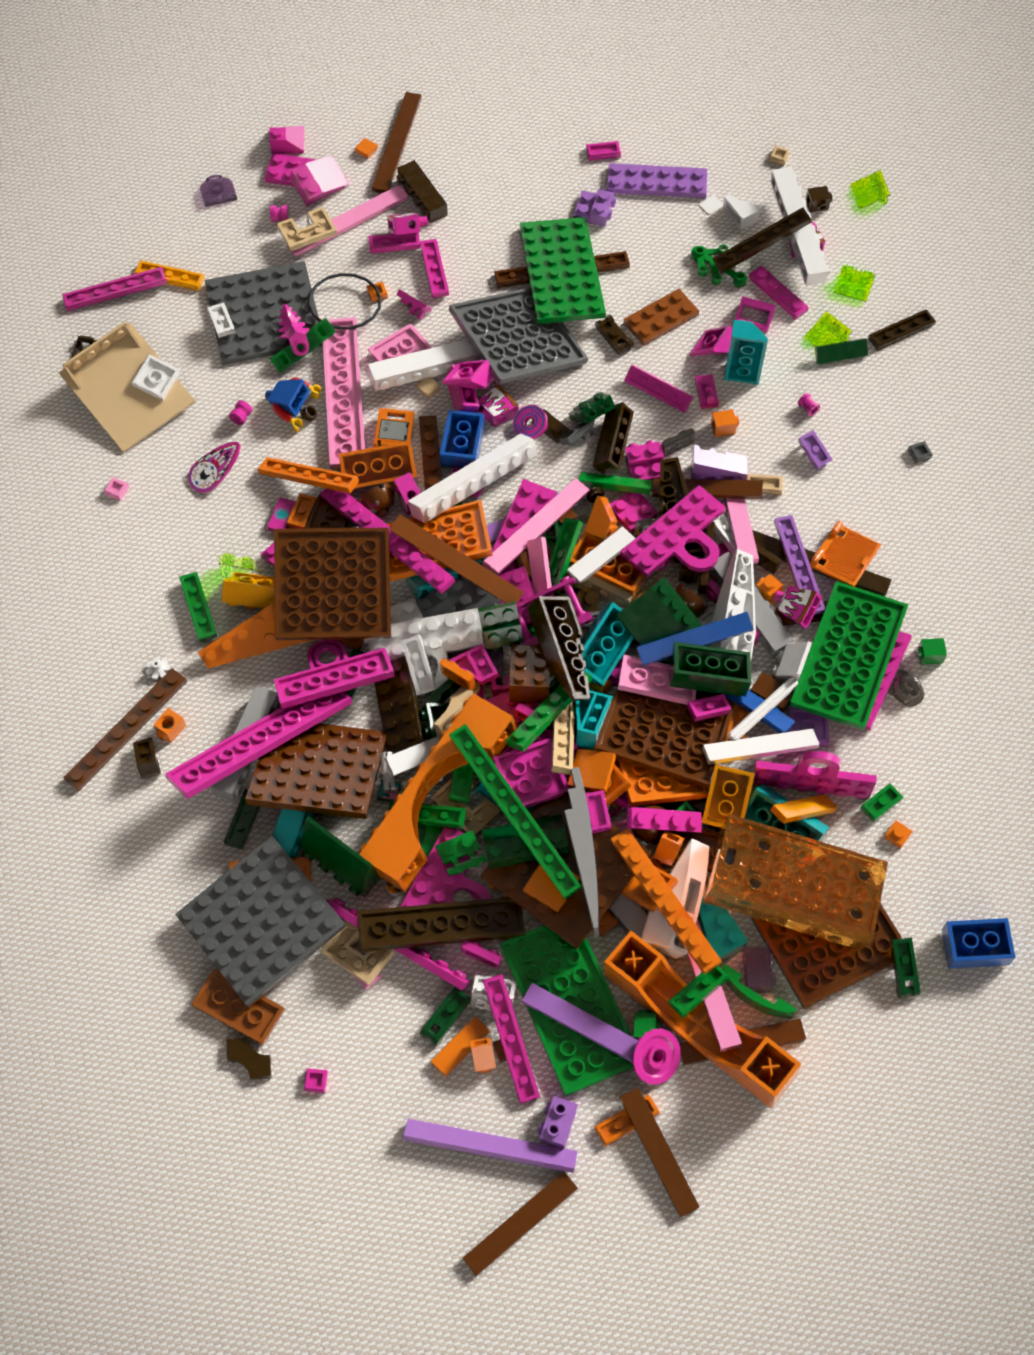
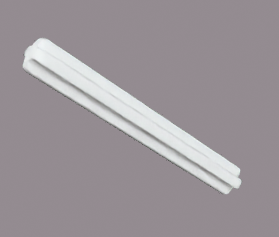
(764, 708)

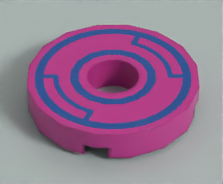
(524, 415)

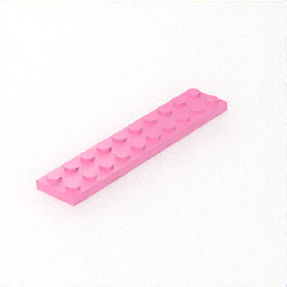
(343, 391)

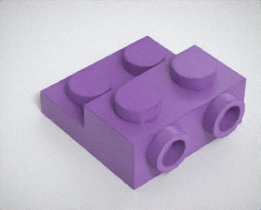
(595, 206)

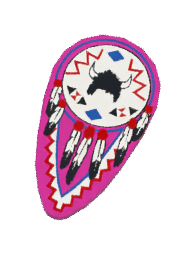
(213, 467)

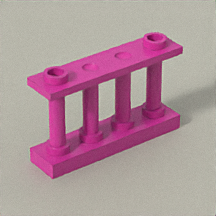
(565, 583)

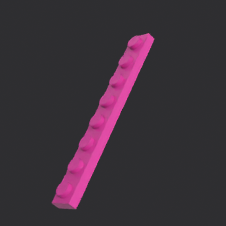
(420, 956)

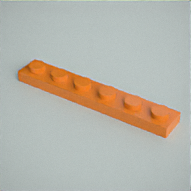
(308, 475)

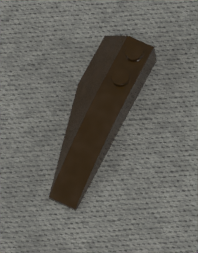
(671, 492)
(560, 641)

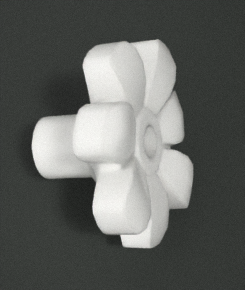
(157, 668)

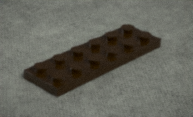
(399, 709)

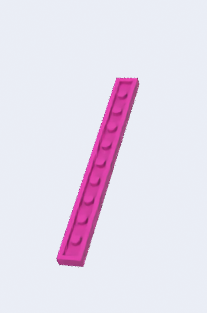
(402, 550)

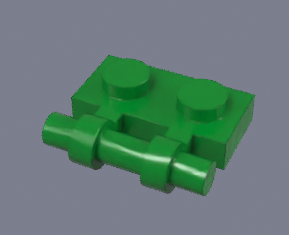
(458, 848)

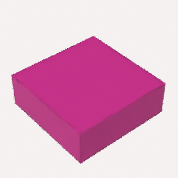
(315, 1080)

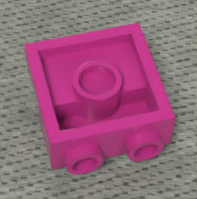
(644, 460)

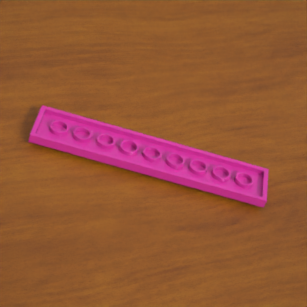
(252, 743)

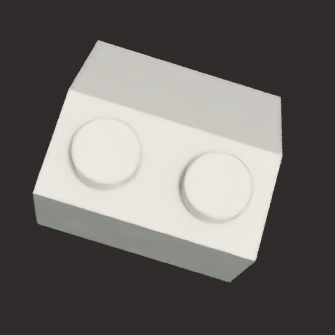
(791, 661)

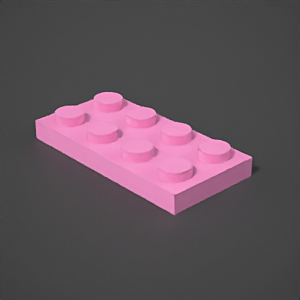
(651, 681)

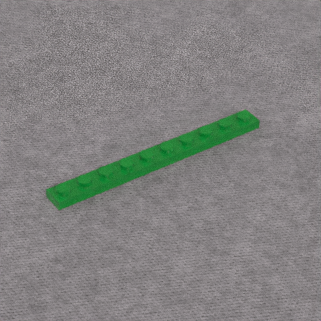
(515, 811)

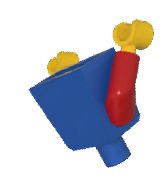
(289, 397)

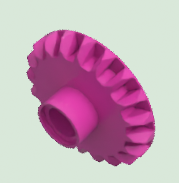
(666, 1056)

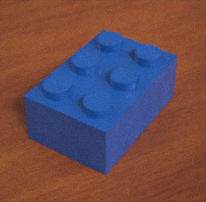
(462, 438)
(978, 943)

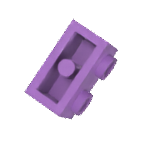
(558, 1122)

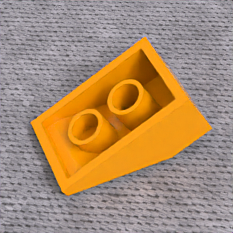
(727, 795)

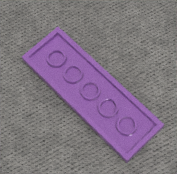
(657, 180)

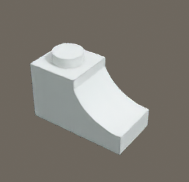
(741, 212)

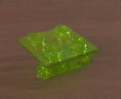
(870, 190)
(854, 283)
(828, 331)
(229, 561)

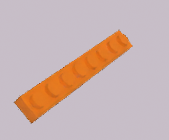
(666, 901)

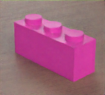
(463, 398)

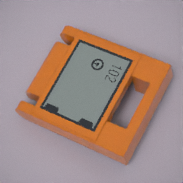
(393, 430)

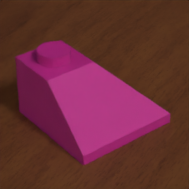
(286, 140)
(713, 342)
(470, 375)

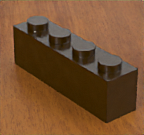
(422, 191)
(613, 439)

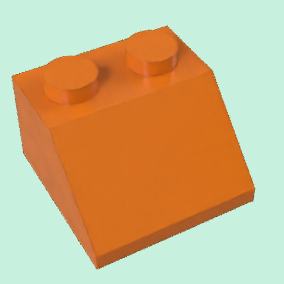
(602, 519)

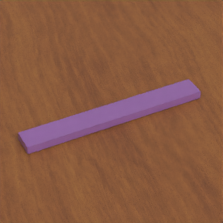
(490, 1145)

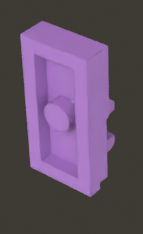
(815, 450)

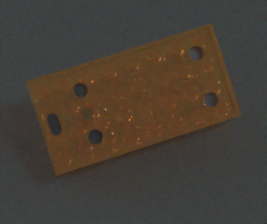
(796, 882)

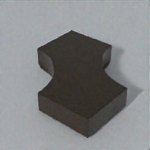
(240, 1052)

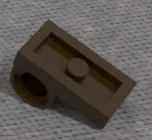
(146, 758)

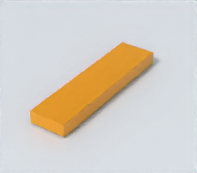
(175, 276)
(803, 808)

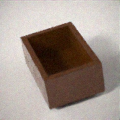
(528, 674)

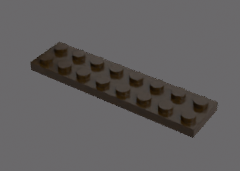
(439, 924)

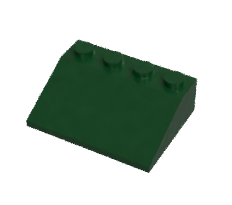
(657, 614)
(337, 858)

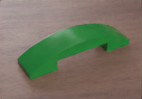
(315, 337)
(779, 1009)

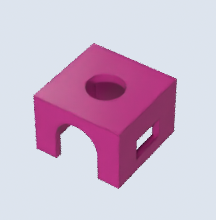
(500, 689)

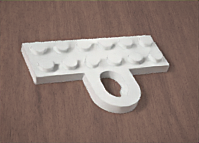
(439, 636)

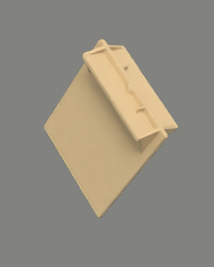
(103, 381)

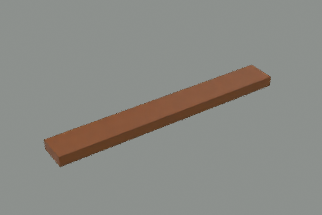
(455, 560)

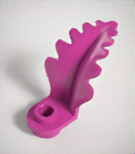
(293, 330)

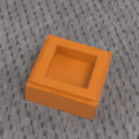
(366, 148)
(372, 293)

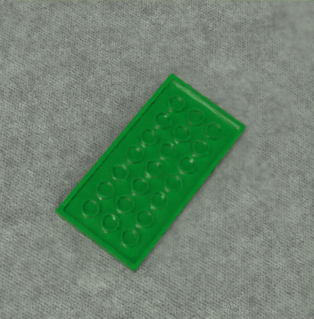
(562, 270)
(849, 656)
(577, 978)

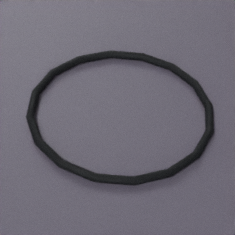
(347, 275)

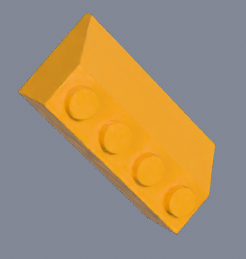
(248, 590)

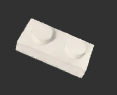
(221, 320)

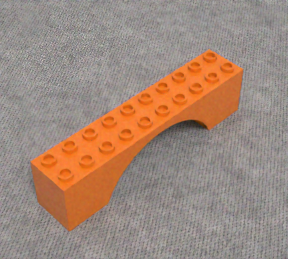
(395, 844)
(651, 982)

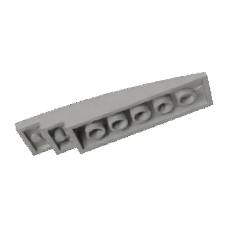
(582, 843)

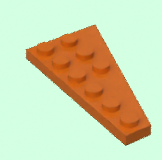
(246, 640)

